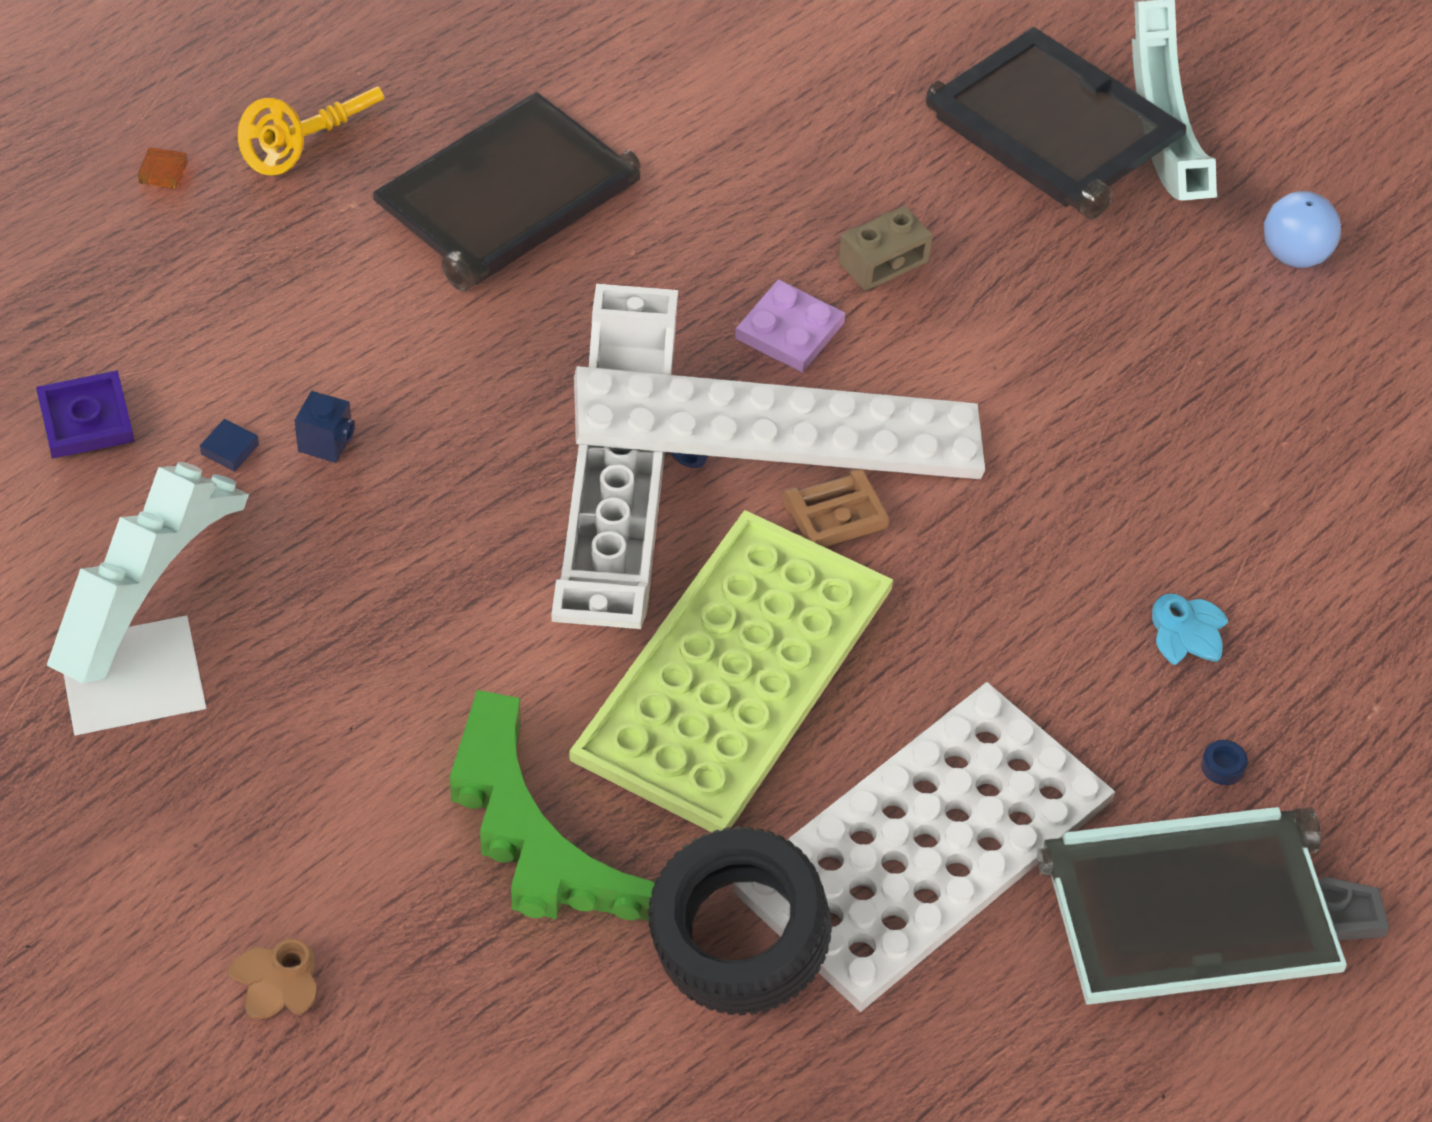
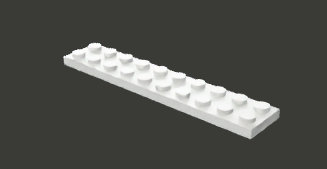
(777, 423)

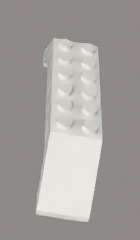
(617, 488)

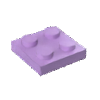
(790, 325)

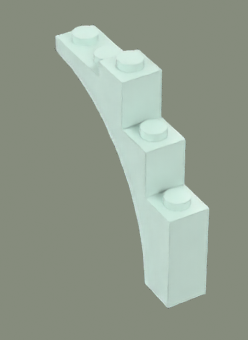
(140, 551)

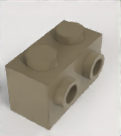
(885, 248)

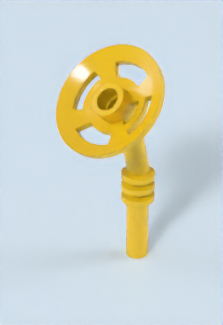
(291, 136)

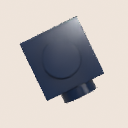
(324, 426)

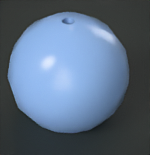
(1302, 229)

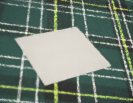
(148, 680)

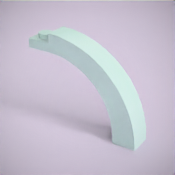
(1182, 165)

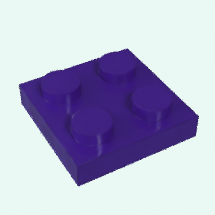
(85, 414)

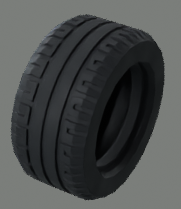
(728, 859)

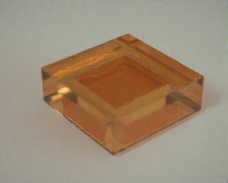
(162, 168)

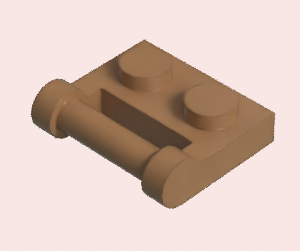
(839, 517)

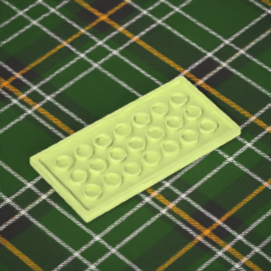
(731, 673)

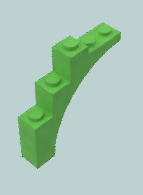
(515, 830)

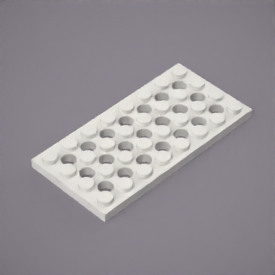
(960, 898)

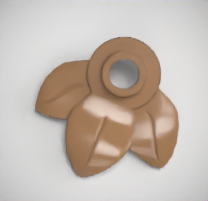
(273, 984)

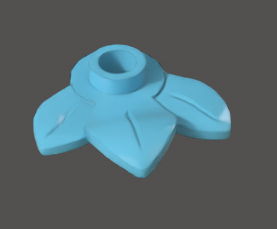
(1191, 632)

